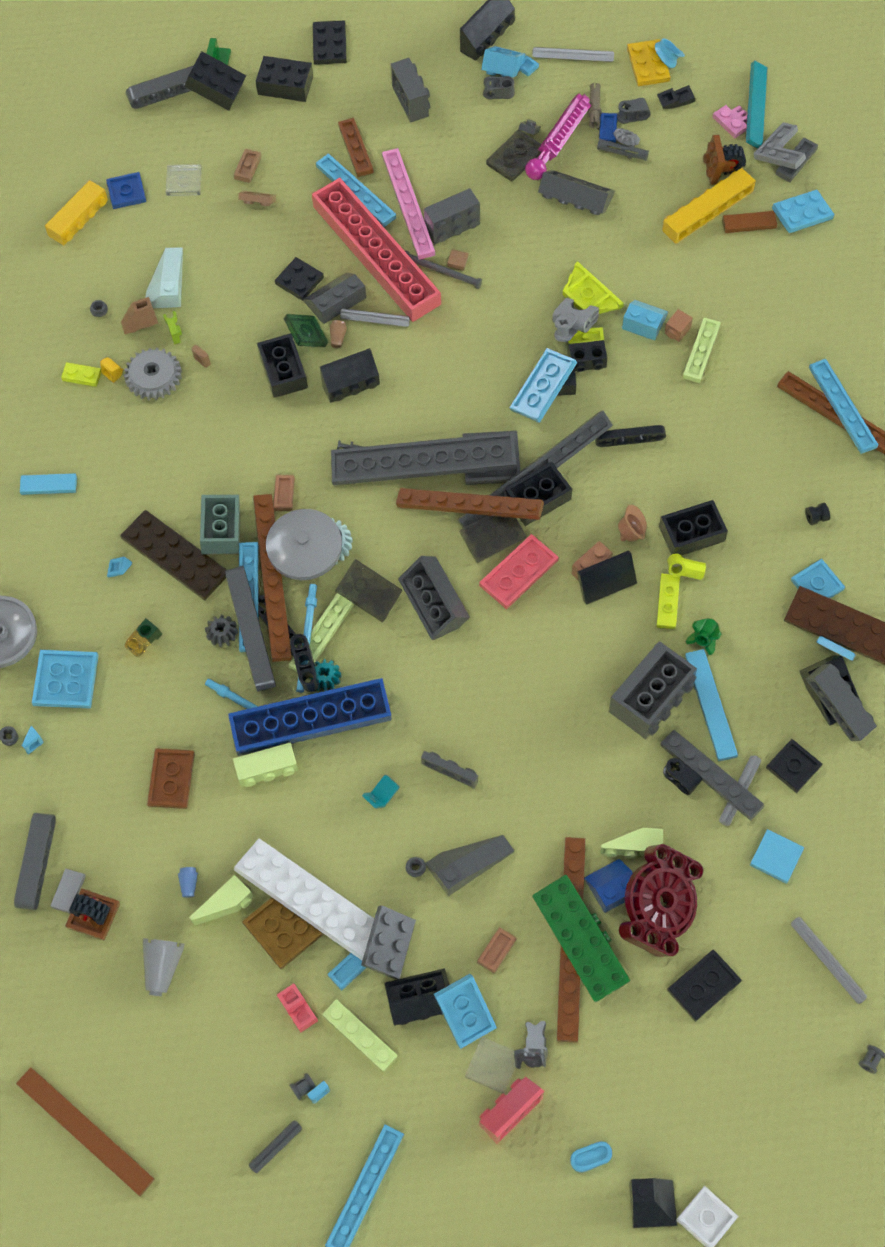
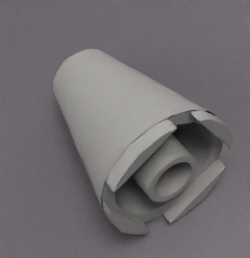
(160, 964)

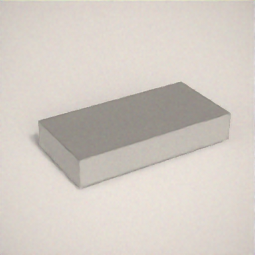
(68, 887)

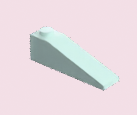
(166, 282)

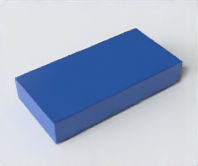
(608, 125)

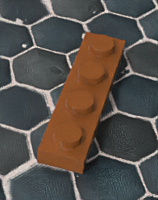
(355, 147)

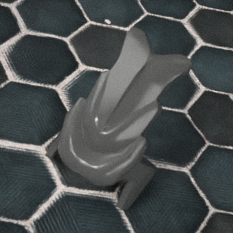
(535, 1051)

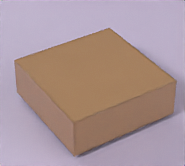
(457, 259)
(201, 356)

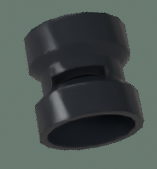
(818, 513)

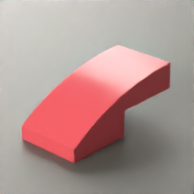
(297, 1007)

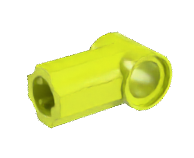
(686, 568)

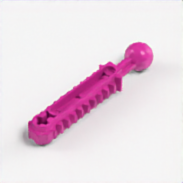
(558, 136)

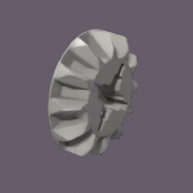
(626, 137)

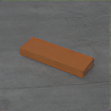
(749, 221)

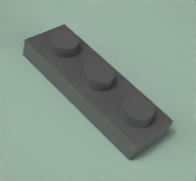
(804, 146)
(449, 768)

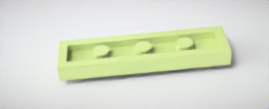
(701, 350)
(360, 1035)

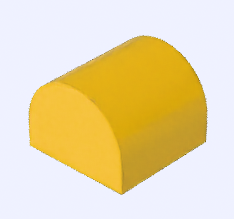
(110, 369)

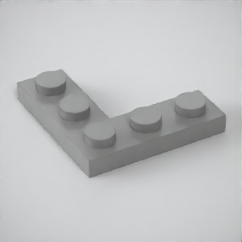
(773, 151)

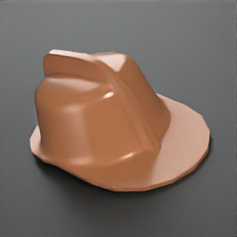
(632, 525)

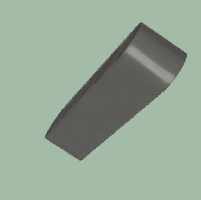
(158, 88)
(35, 861)

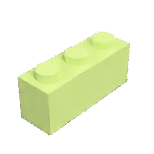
(265, 765)

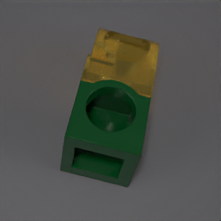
(142, 638)

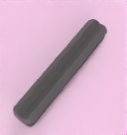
(275, 1146)

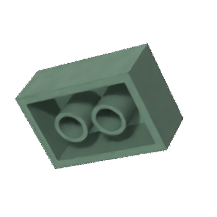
(220, 524)

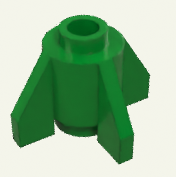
(705, 634)

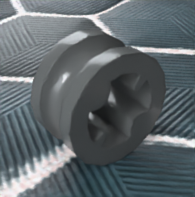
(8, 742)

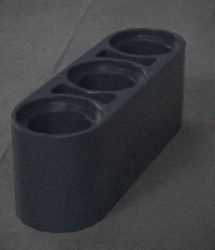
(304, 654)

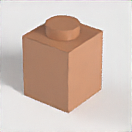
(678, 325)

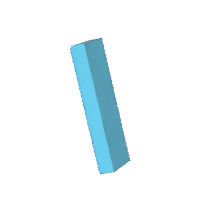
(48, 484)

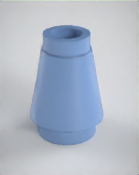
(187, 881)

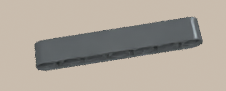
(250, 629)

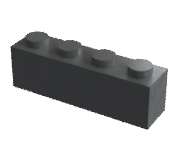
(841, 702)

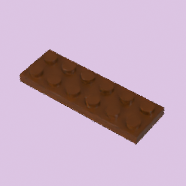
(838, 623)

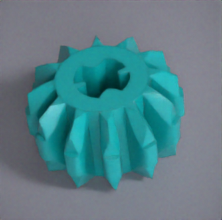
(332, 674)

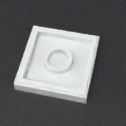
(707, 1218)

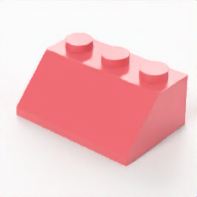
(511, 1108)

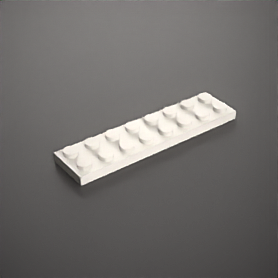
(306, 897)

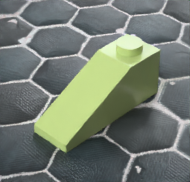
(227, 900)

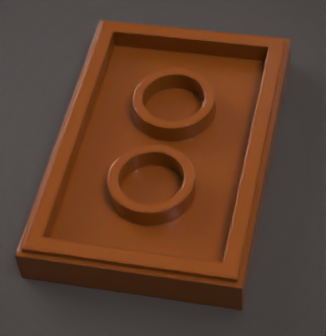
(171, 778)

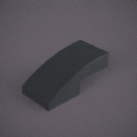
(677, 98)

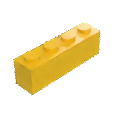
(76, 212)

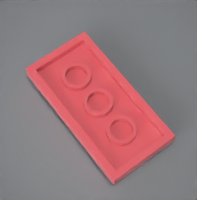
(518, 571)

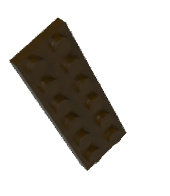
(174, 554)

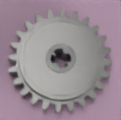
(152, 373)

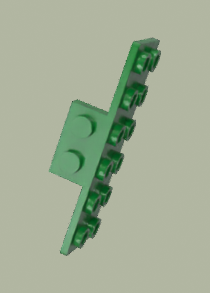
(581, 938)

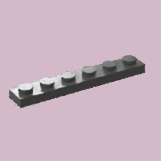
(713, 775)

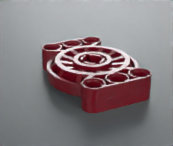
(643, 904)

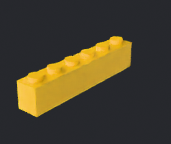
(708, 205)

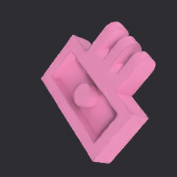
(732, 120)

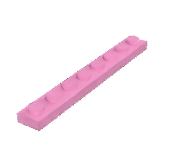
(408, 204)

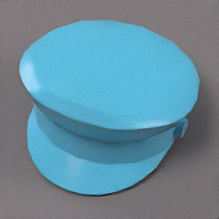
(668, 52)

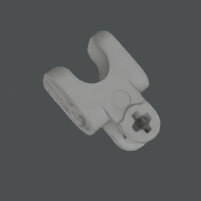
(570, 320)

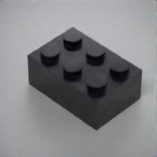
(284, 78)
(215, 80)
(282, 365)
(693, 528)

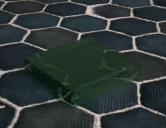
(305, 330)

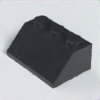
(349, 375)
(544, 485)
(414, 996)

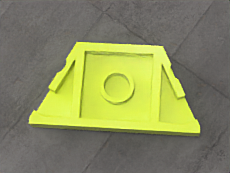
(588, 291)

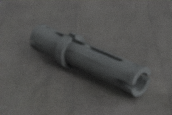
(642, 154)

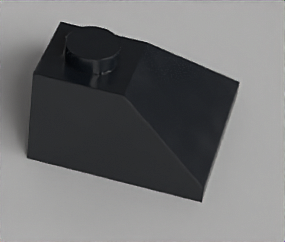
(652, 1203)

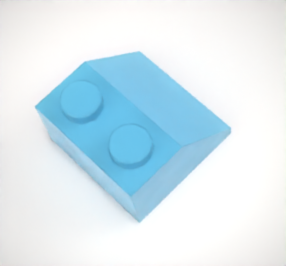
(502, 61)
(644, 319)

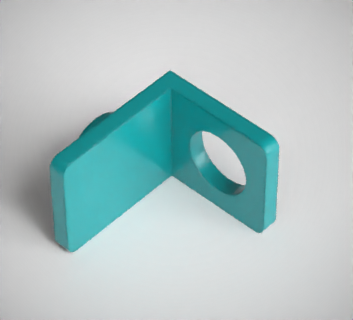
(382, 792)

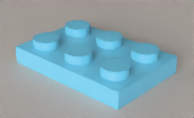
(803, 211)
(465, 1011)

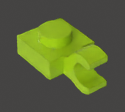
(174, 330)

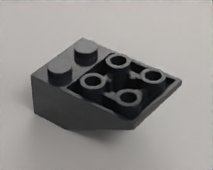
(839, 663)

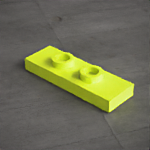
(668, 601)

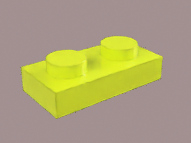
(593, 334)
(81, 374)

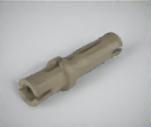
(595, 110)

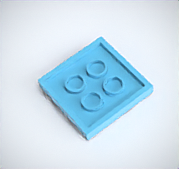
(65, 679)

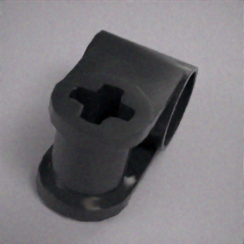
(683, 777)

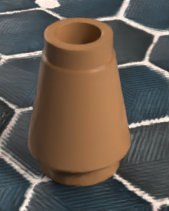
(337, 333)

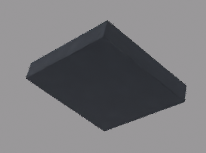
(794, 766)

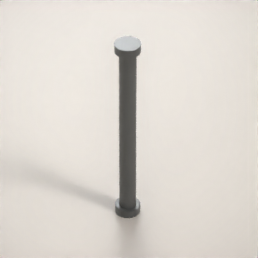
(476, 282)

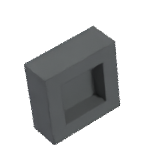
(530, 127)

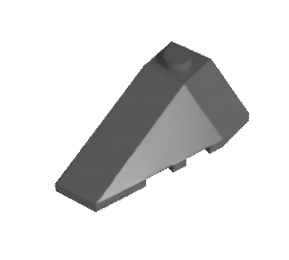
(463, 864)

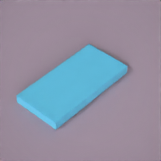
(543, 385)

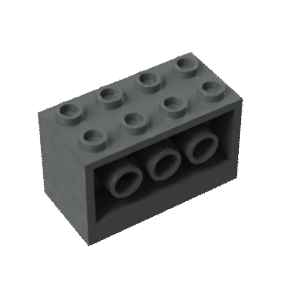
(653, 690)

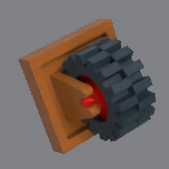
(722, 159)
(92, 914)

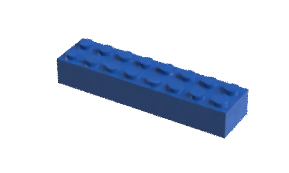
(310, 716)

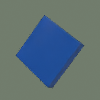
(126, 190)

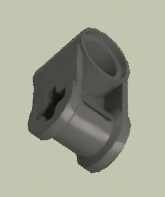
(500, 87)
(634, 110)

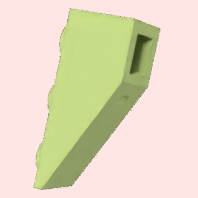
(633, 844)

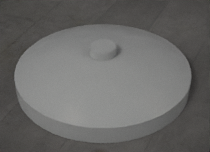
(304, 544)
(17, 630)

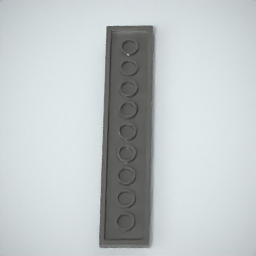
(423, 458)

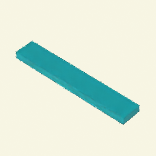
(756, 104)

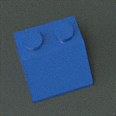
(609, 884)

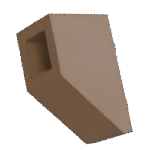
(138, 316)

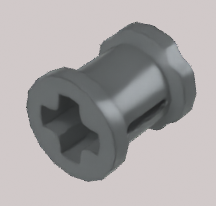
(872, 1052)
(302, 1086)

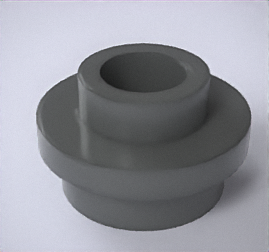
(98, 304)
(415, 861)

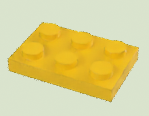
(646, 63)

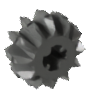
(214, 627)

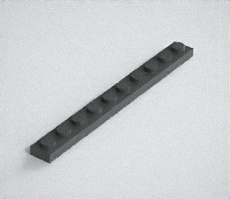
(557, 455)

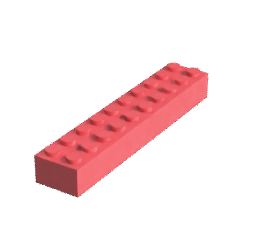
(376, 249)

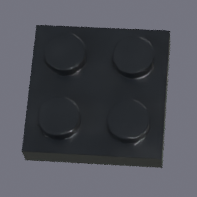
(299, 278)

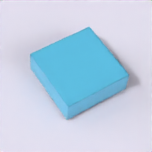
(528, 66)
(318, 1092)

